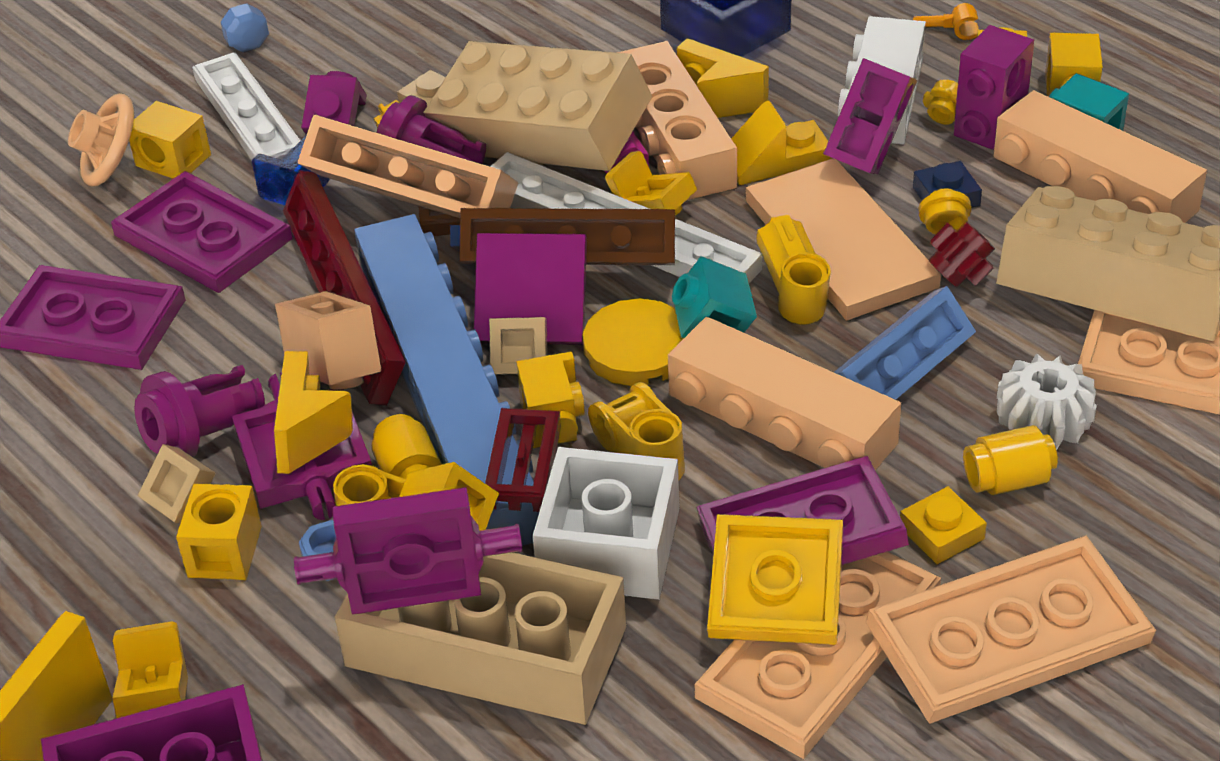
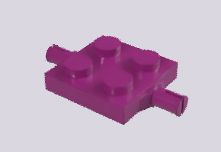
(312, 479)
(407, 551)

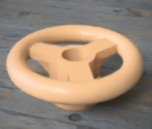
(102, 138)

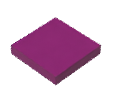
(530, 280)

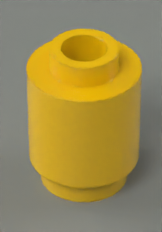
(403, 446)
(1010, 460)

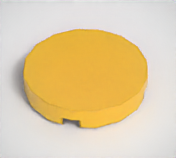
(631, 340)

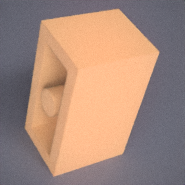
(335, 335)

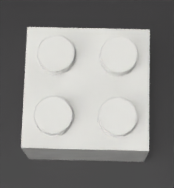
(610, 516)

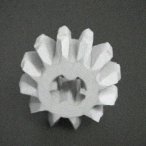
(1049, 397)

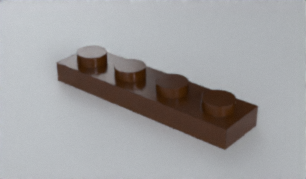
(611, 234)

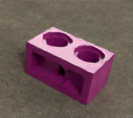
(990, 81)
(870, 116)

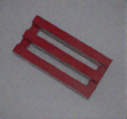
(518, 491)

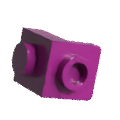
(333, 97)

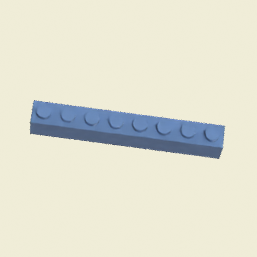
(442, 358)

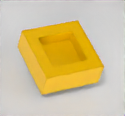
(943, 525)

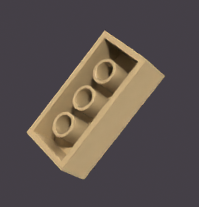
(543, 102)
(1115, 260)
(528, 642)

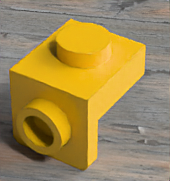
(635, 182)
(149, 668)

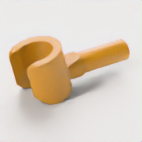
(956, 20)

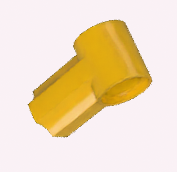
(795, 269)

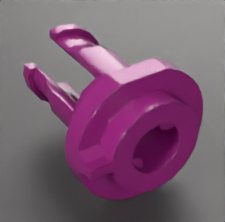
(408, 123)
(186, 411)

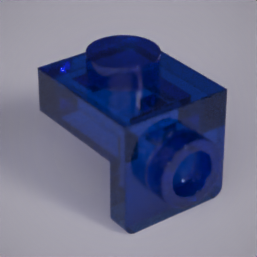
(276, 176)

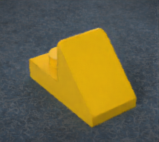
(725, 80)
(772, 149)
(307, 417)

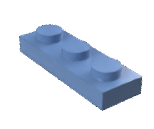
(911, 345)

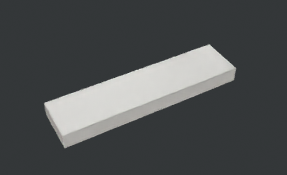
(245, 107)

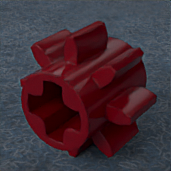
(961, 254)

